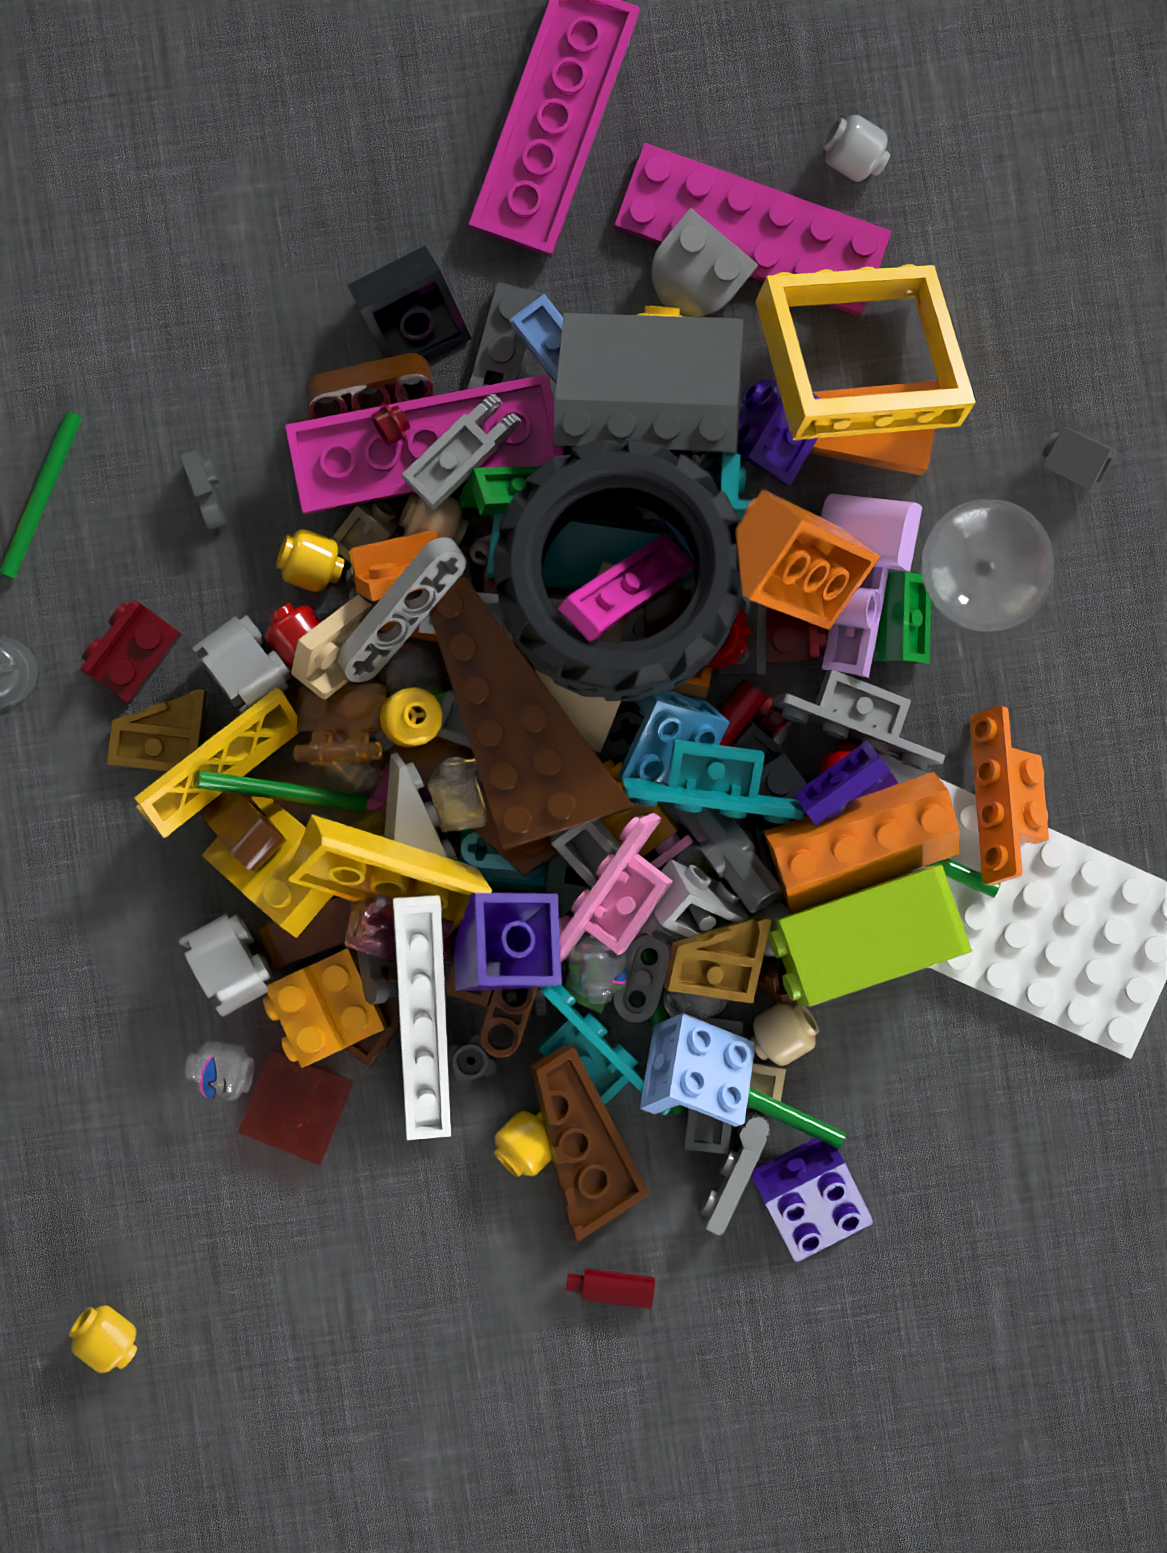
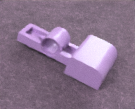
(891, 532)

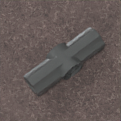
(731, 856)

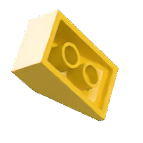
(283, 901)

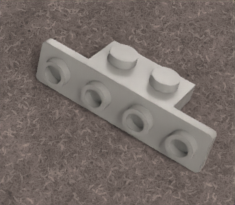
(861, 711)

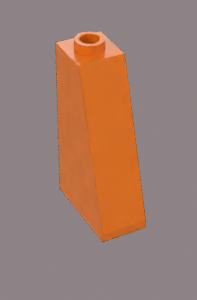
(891, 450)

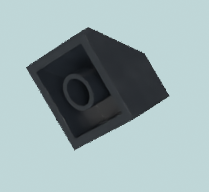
(410, 307)

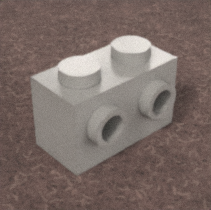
(697, 901)

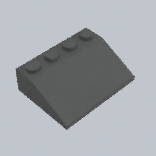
(649, 381)

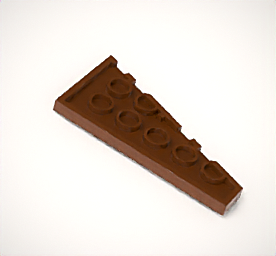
(525, 746)

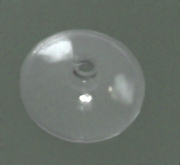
(1012, 546)

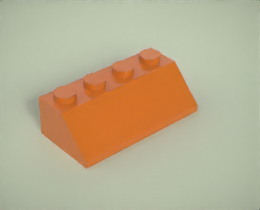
(799, 561)
(865, 843)

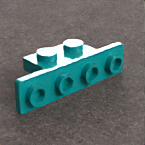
(715, 779)
(607, 1067)

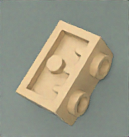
(317, 650)

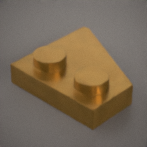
(158, 735)
(720, 961)

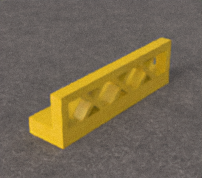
(230, 751)

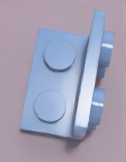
(698, 1069)

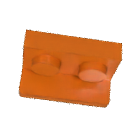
(381, 563)

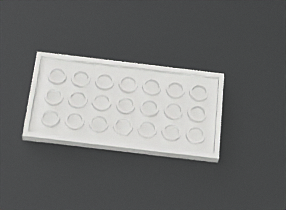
(1067, 938)

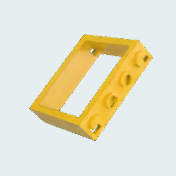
(867, 413)

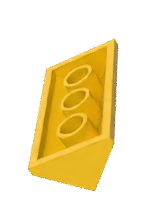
(363, 864)

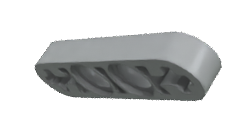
(434, 570)

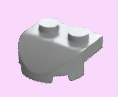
(699, 268)

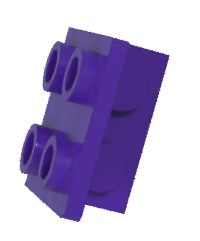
(766, 436)
(848, 779)
(811, 1197)

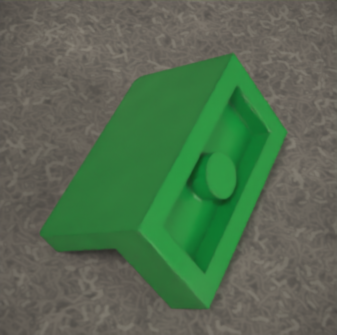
(494, 488)
(904, 621)

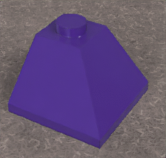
(508, 942)

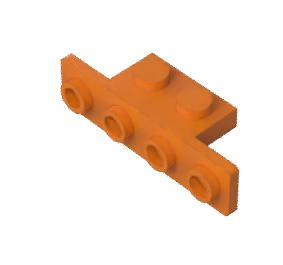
(1007, 796)

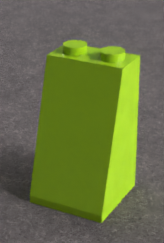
(869, 936)

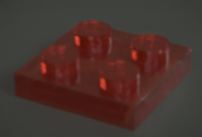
(296, 1107)

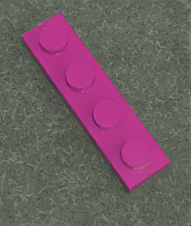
(626, 587)

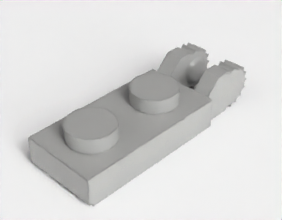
(457, 452)
(737, 1170)

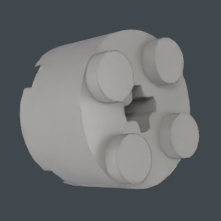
(240, 663)
(226, 963)

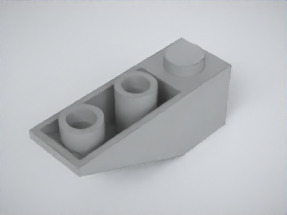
(407, 816)

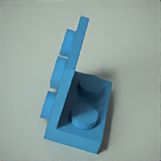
(665, 719)

